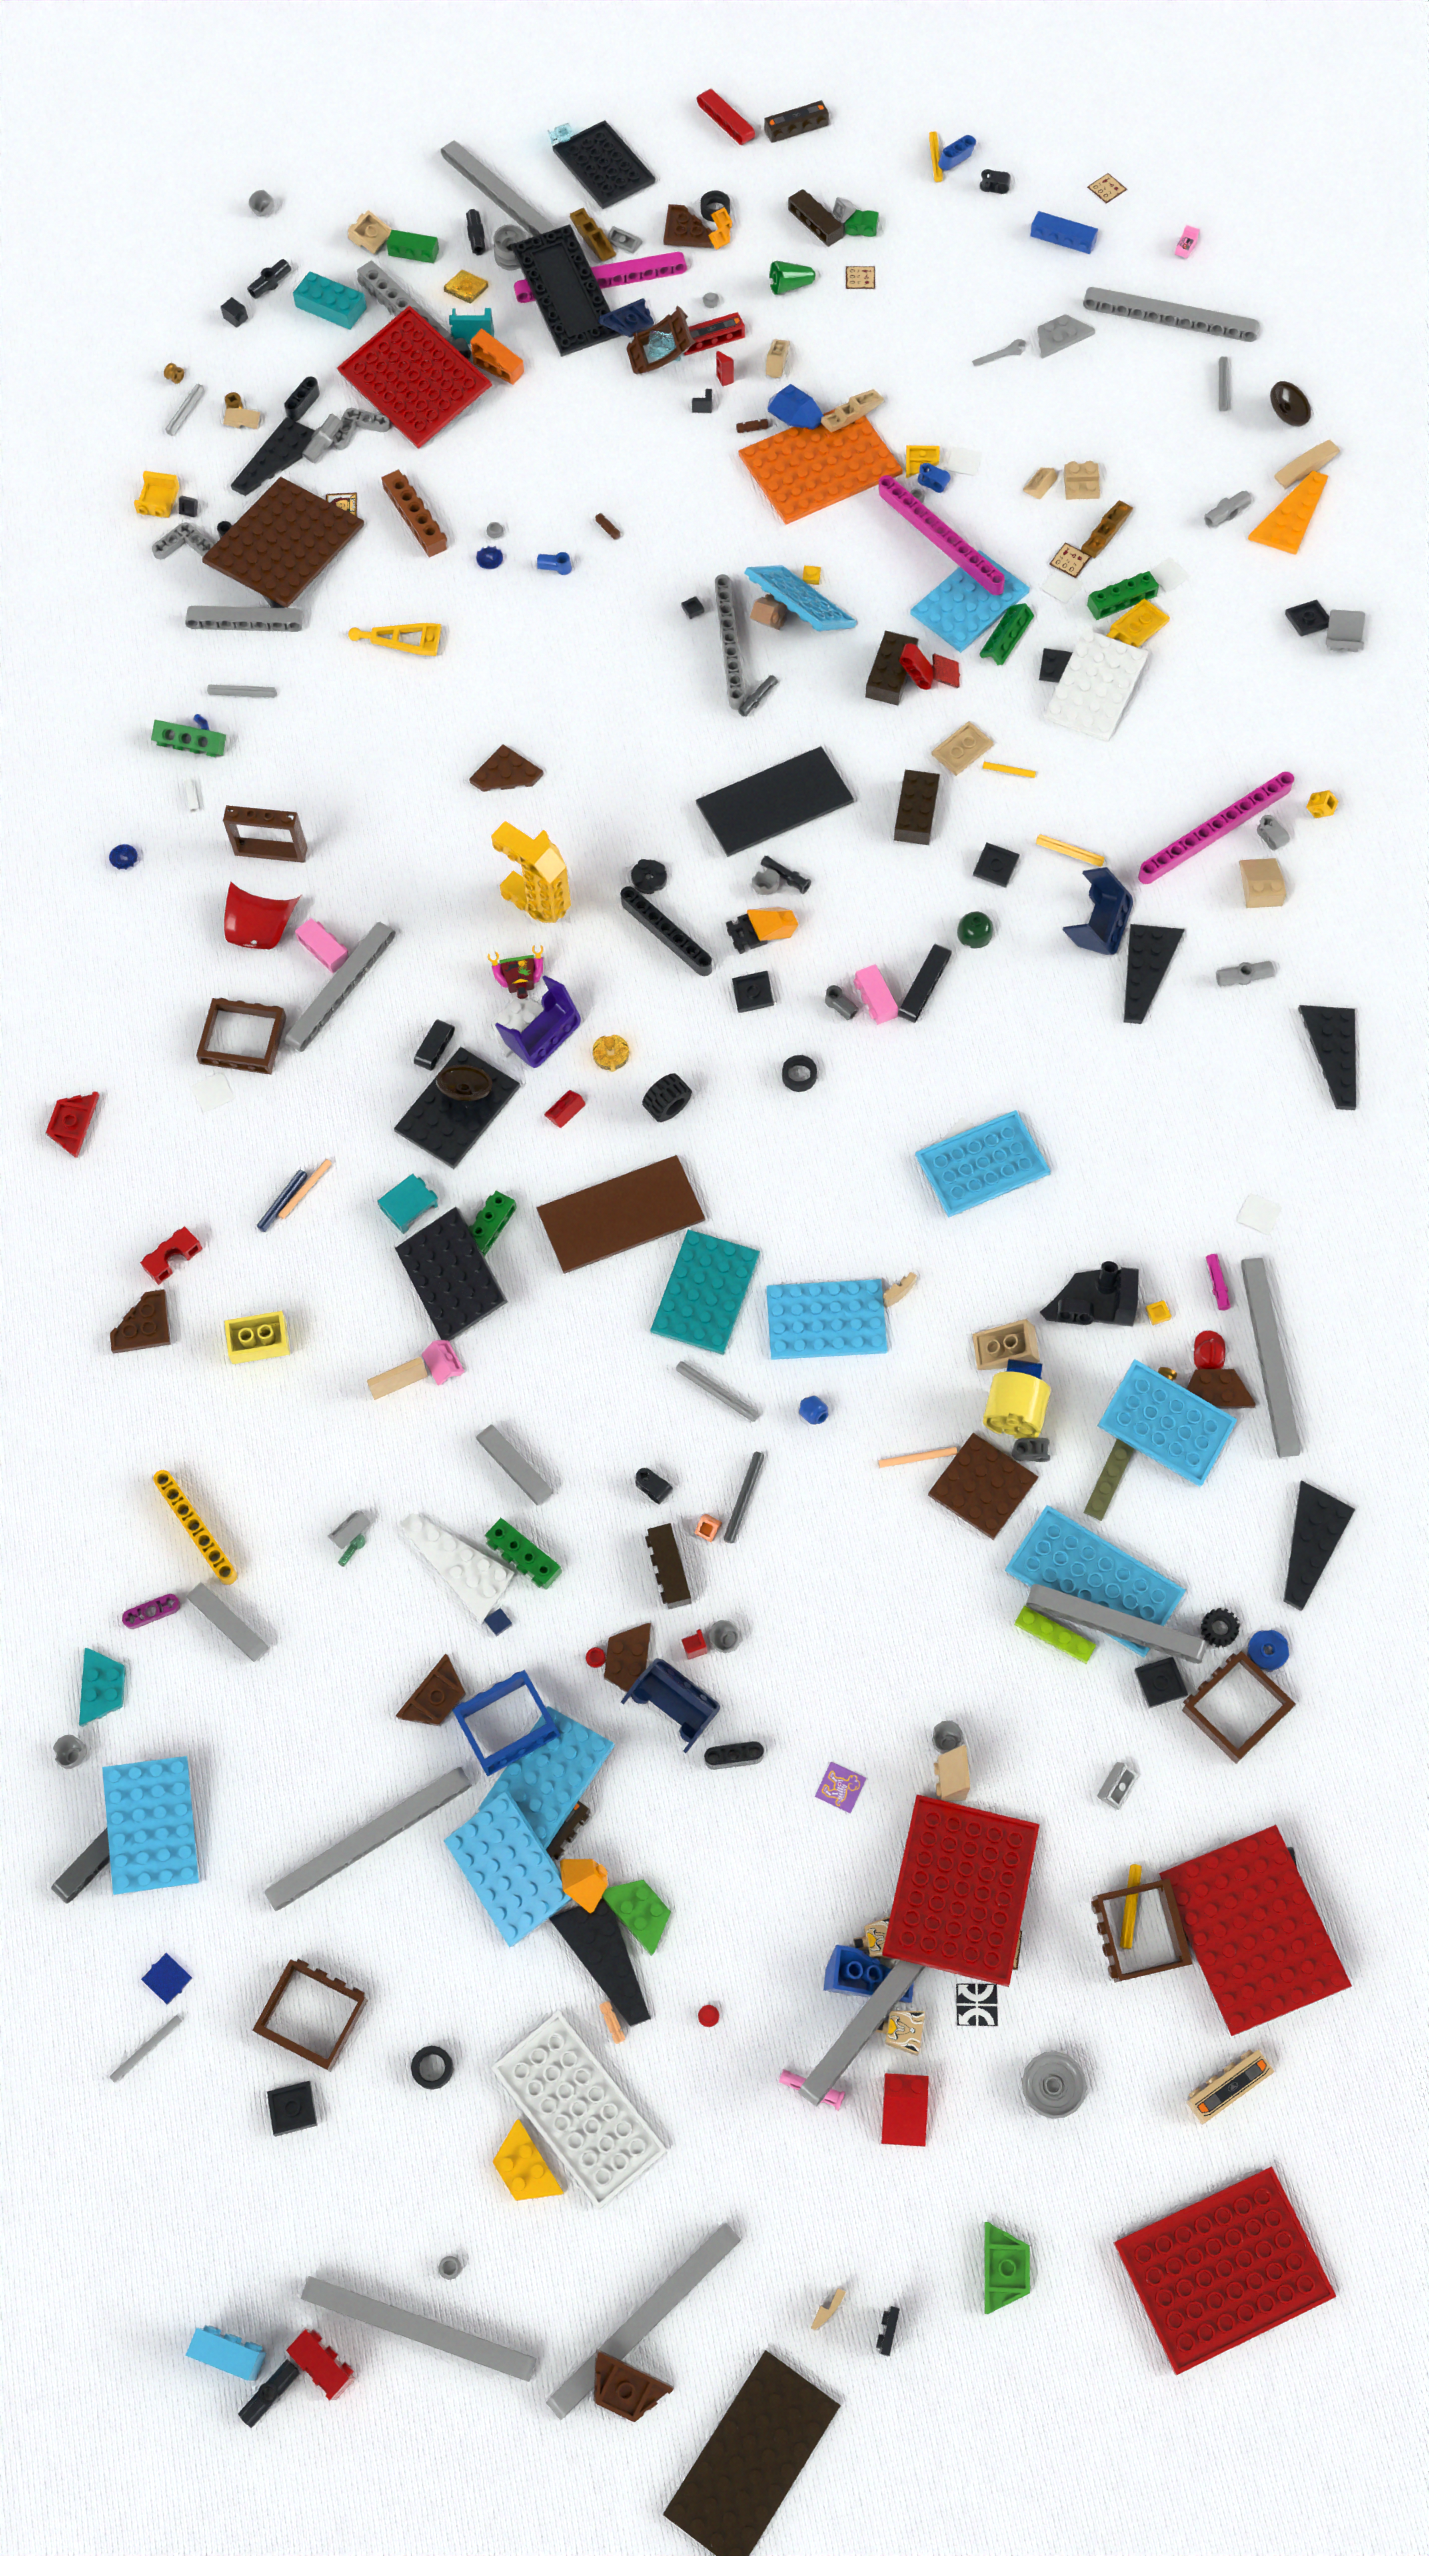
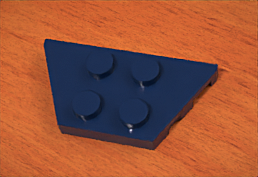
(629, 318)

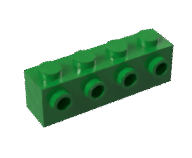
(1122, 595)
(492, 1220)
(523, 1553)

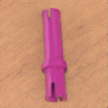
(1219, 1287)

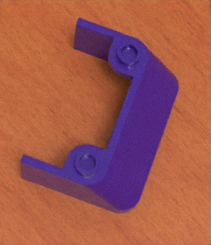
(547, 1030)

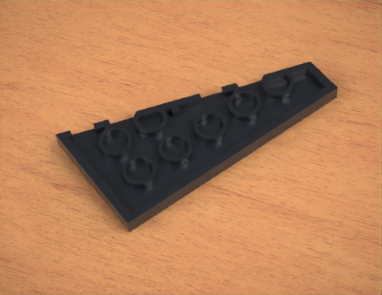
(1335, 1049)
(1315, 1534)
(602, 1951)

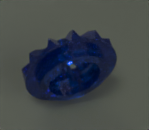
(486, 562)
(126, 851)

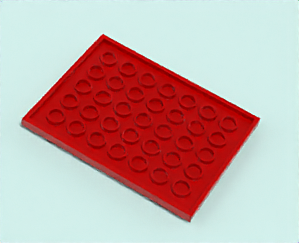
(414, 376)
(961, 1890)
(1255, 1931)
(1224, 2270)

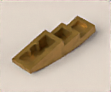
(592, 235)
(1107, 529)

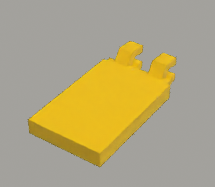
(1138, 624)

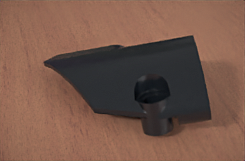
(1098, 1297)

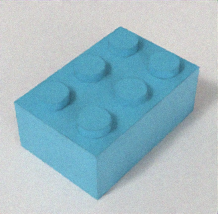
(226, 2352)

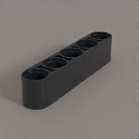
(924, 983)

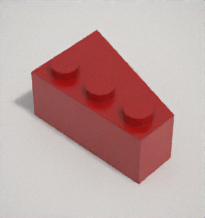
(321, 2363)

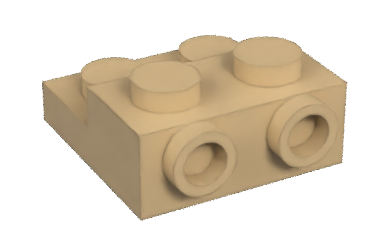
(369, 232)
(1081, 480)

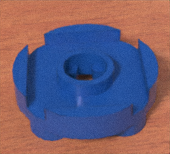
(1268, 1638)

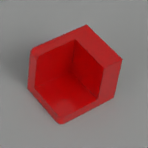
(694, 1645)

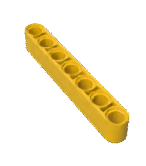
(200, 1533)

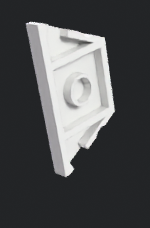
(517, 1016)

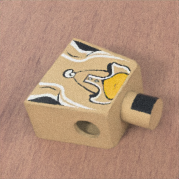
(874, 1938)
(903, 2030)

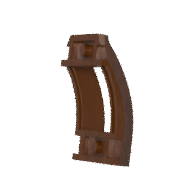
(672, 323)

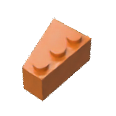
(495, 357)

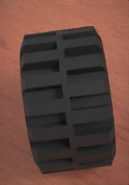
(667, 1097)

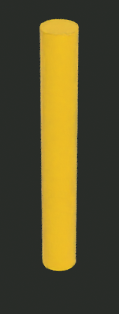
(1008, 769)

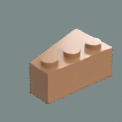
(769, 612)

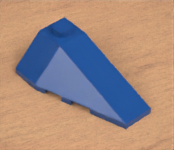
(856, 1974)

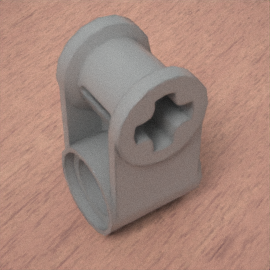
(1272, 833)

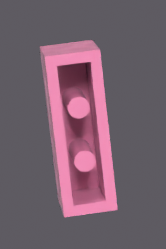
(322, 945)
(875, 994)

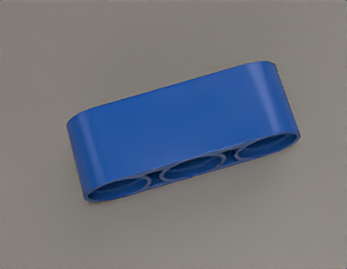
(957, 152)

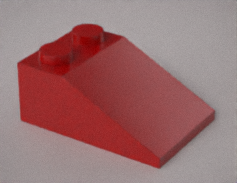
(904, 2109)

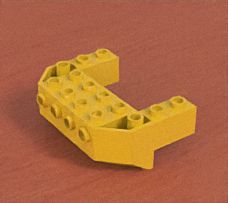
(544, 883)

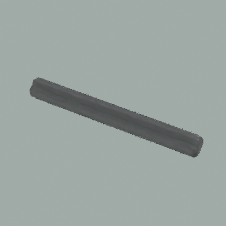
(743, 1497)

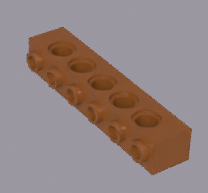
(414, 513)

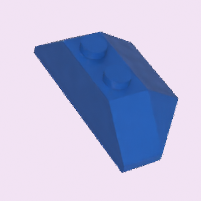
(795, 408)

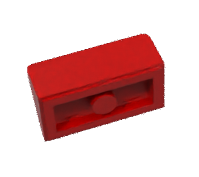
(724, 368)
(565, 1108)

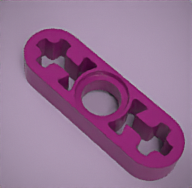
(138, 1622)

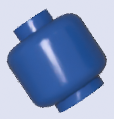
(813, 1410)

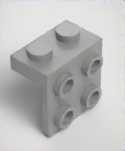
(1345, 630)

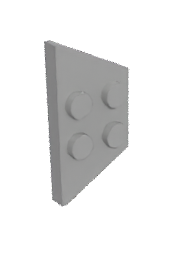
(1061, 334)

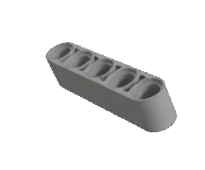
(514, 1465)
(227, 1622)

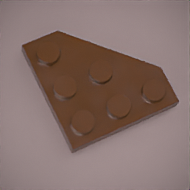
(685, 229)
(505, 771)
(143, 1325)

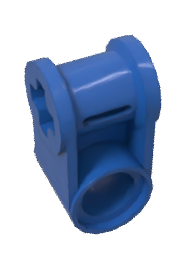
(934, 478)

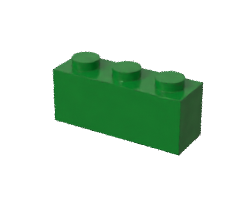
(412, 246)

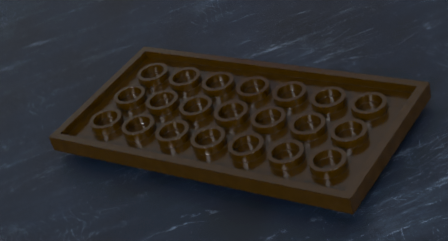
(752, 2459)

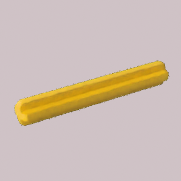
(935, 155)
(1070, 850)
(1130, 1908)

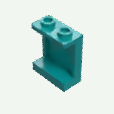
(469, 325)
(407, 1202)

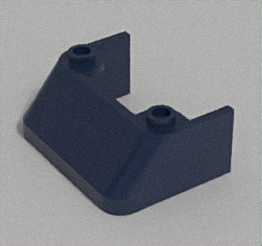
(1109, 914)
(676, 1698)

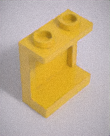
(157, 494)

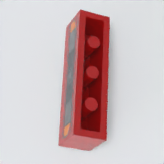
(716, 332)

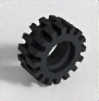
(1228, 1619)

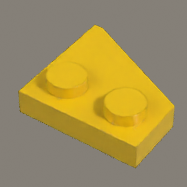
(918, 455)

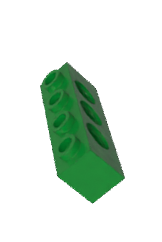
(162, 730)

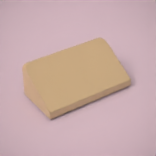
(1041, 482)

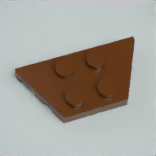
(1220, 1388)
(627, 1656)
(435, 1696)
(625, 2388)

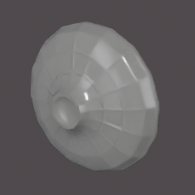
(1054, 2085)

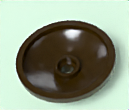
(1290, 404)
(464, 1082)

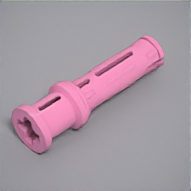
(795, 2081)

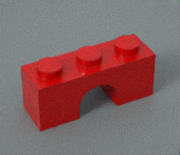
(180, 1243)

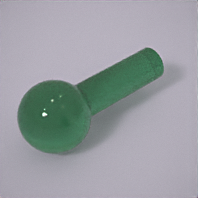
(355, 1544)

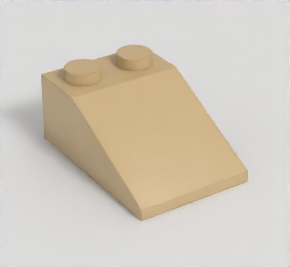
(1262, 883)
(1006, 1342)
(952, 1775)

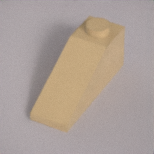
(777, 358)

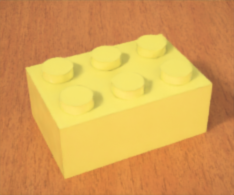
(257, 1337)

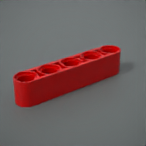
(725, 116)

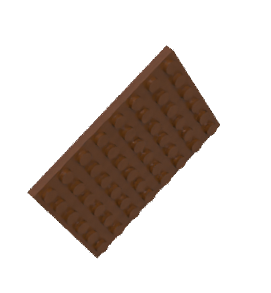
(283, 542)

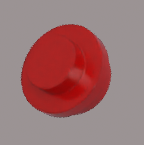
(595, 1657)
(708, 2016)

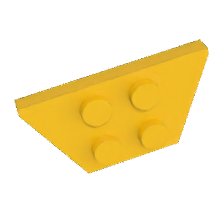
(524, 2167)

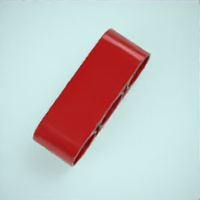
(917, 666)

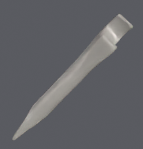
(1012, 349)

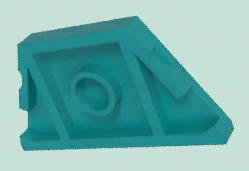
(101, 1686)

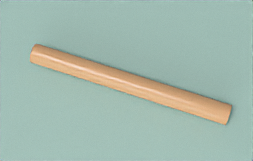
(304, 1189)
(917, 1457)

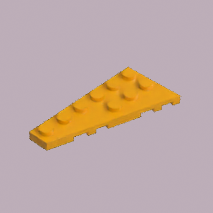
(1289, 520)

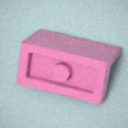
(442, 1361)

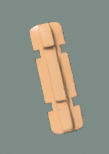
(612, 2022)

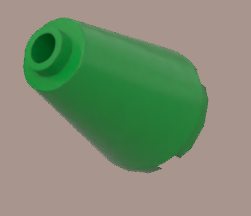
(789, 276)

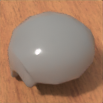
(261, 203)
(766, 882)
(724, 1636)
(947, 1736)
(69, 1751)

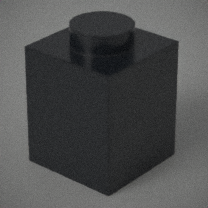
(234, 312)

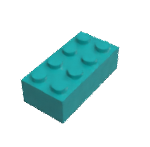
(329, 300)

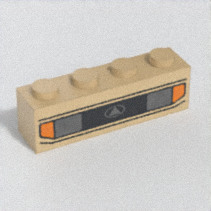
(1230, 2086)

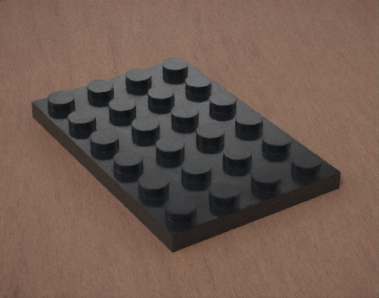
(604, 164)
(452, 1126)
(451, 1275)

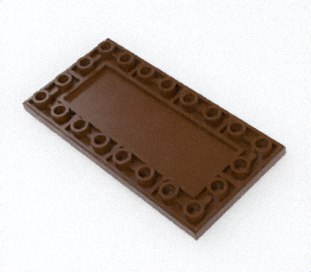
(620, 1214)

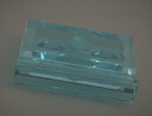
(561, 133)
(661, 344)

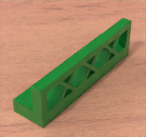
(1007, 633)

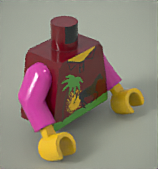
(518, 973)

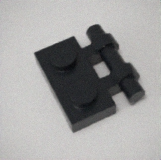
(750, 936)

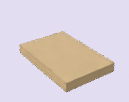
(962, 748)
(397, 1378)

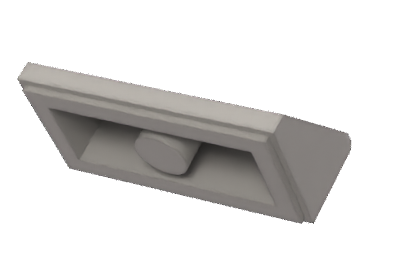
(843, 209)
(624, 240)
(349, 1529)
(1117, 1785)

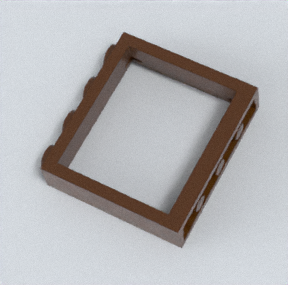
(265, 848)
(237, 1061)
(1214, 1734)
(1173, 1922)
(277, 1994)

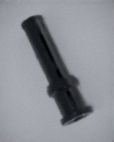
(792, 878)

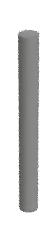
(145, 2048)

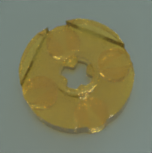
(610, 1043)

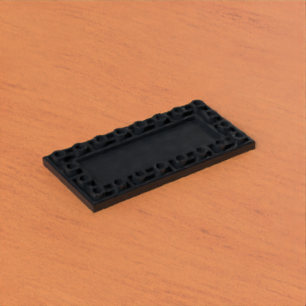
(564, 289)
(774, 801)

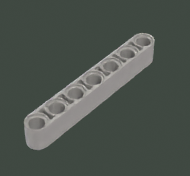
(244, 618)

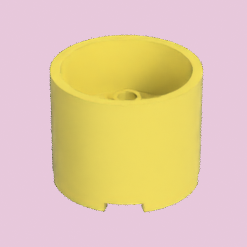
(1016, 1405)

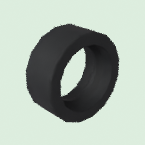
(713, 197)
(799, 1086)
(429, 2050)

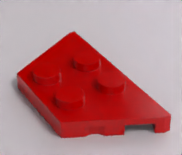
(71, 1121)

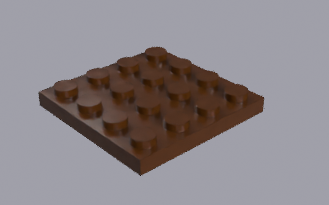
(983, 1486)

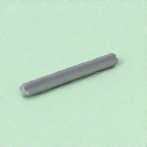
(717, 1391)

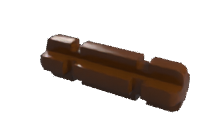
(752, 425)
(607, 526)

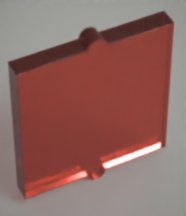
(945, 670)

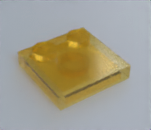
(466, 286)

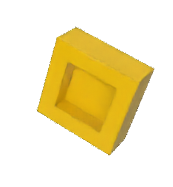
(811, 574)
(1158, 1312)

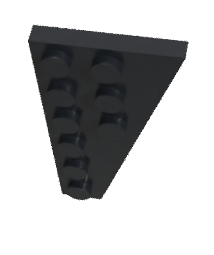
(277, 454)
(1147, 962)

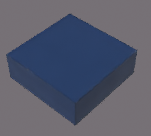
(498, 1622)

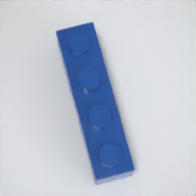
(1064, 232)

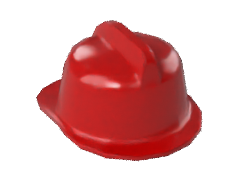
(1209, 1350)

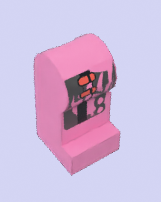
(1187, 241)

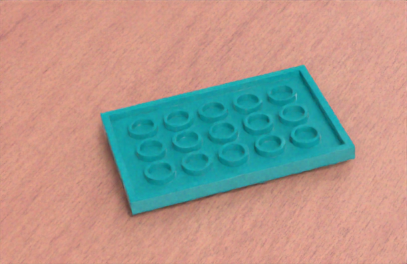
(705, 1292)

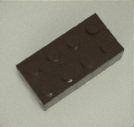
(887, 675)
(916, 807)

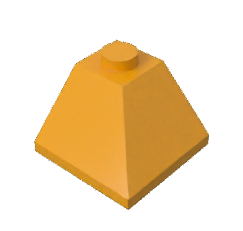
(773, 922)
(584, 1881)

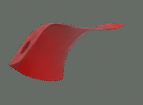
(255, 918)

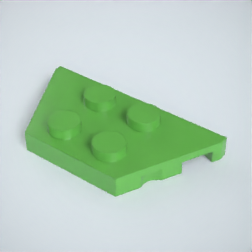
(639, 1911)
(1004, 2268)

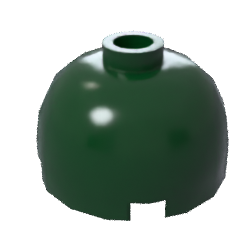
(975, 929)

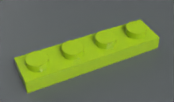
(1055, 1634)

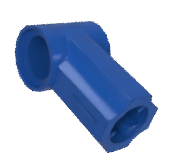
(559, 562)

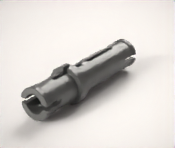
(753, 700)

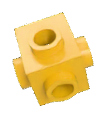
(1322, 804)

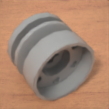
(502, 240)

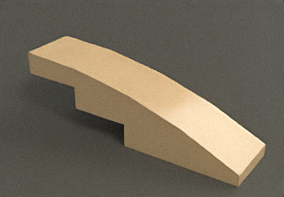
(853, 410)
(1306, 463)

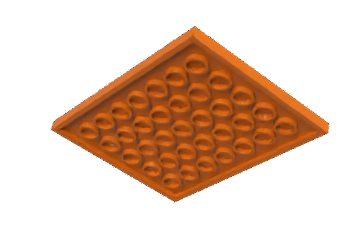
(817, 468)

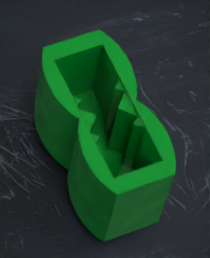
(862, 223)

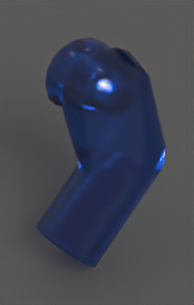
(201, 721)

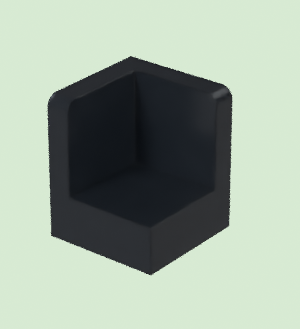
(703, 405)

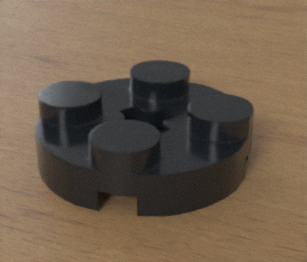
(649, 885)

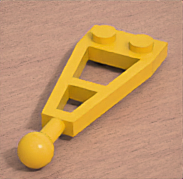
(428, 644)

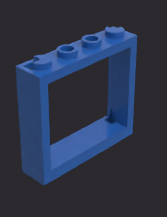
(518, 1748)

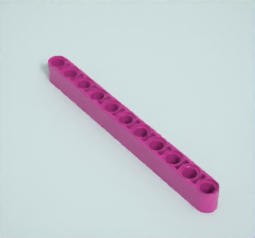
(623, 272)
(941, 535)
(1265, 796)

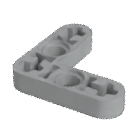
(350, 419)
(182, 537)

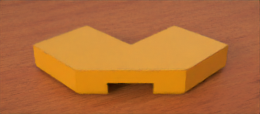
(721, 236)

